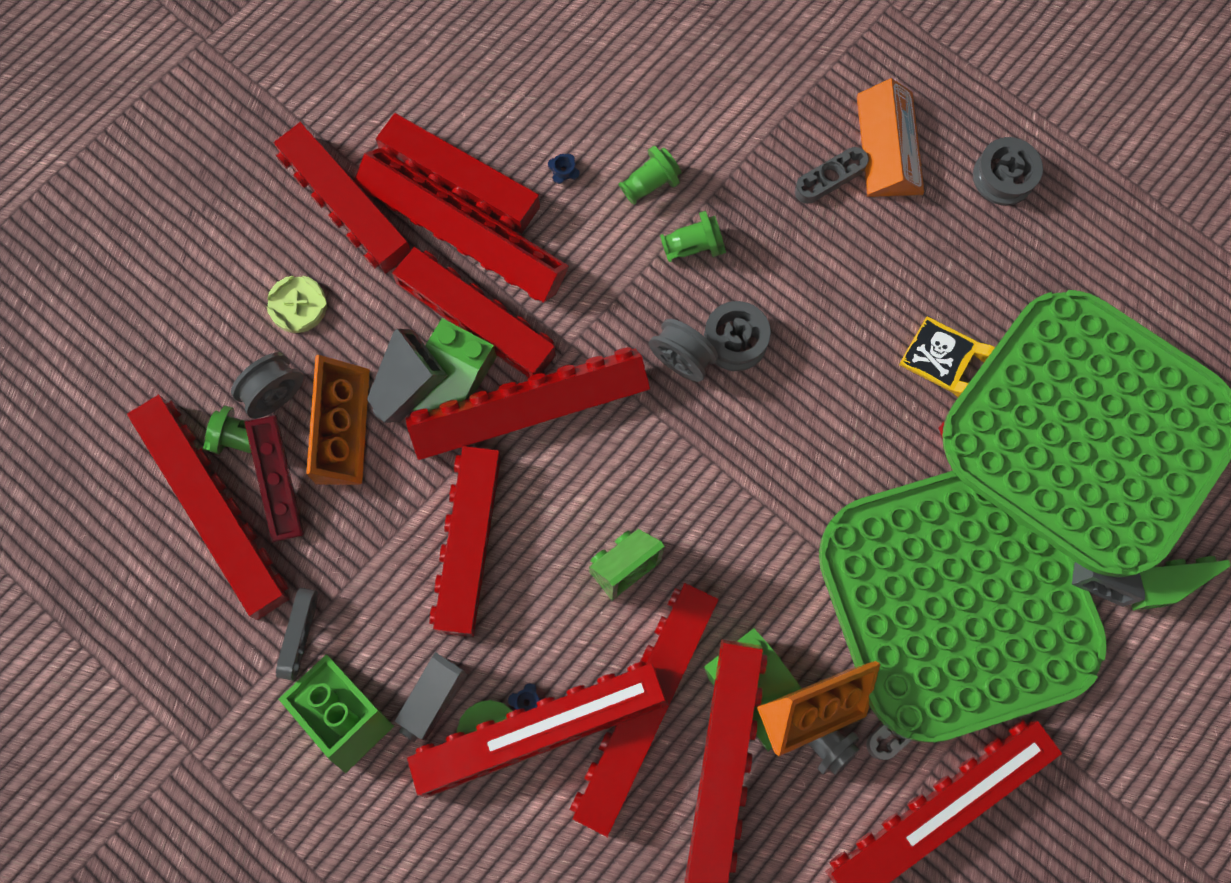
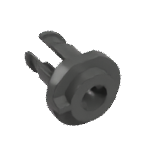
(835, 751)

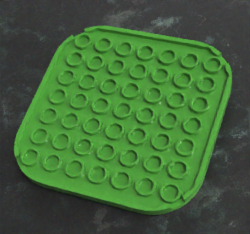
(1092, 433)
(957, 610)

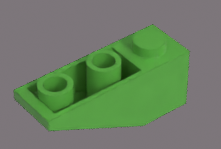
(1177, 580)

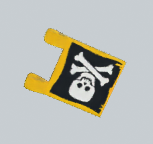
(942, 355)

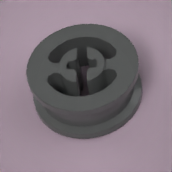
(1015, 158)
(747, 322)
(683, 350)
(266, 385)

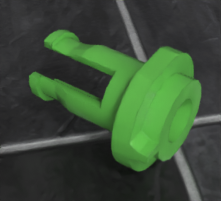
(653, 174)
(694, 239)
(226, 431)

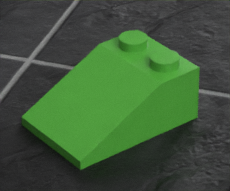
(463, 359)
(626, 562)
(774, 683)
(335, 713)

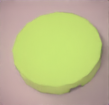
(296, 304)

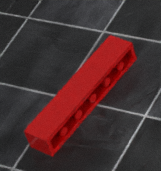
(460, 173)
(342, 197)
(470, 310)
(466, 543)

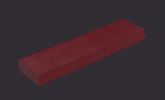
(274, 478)

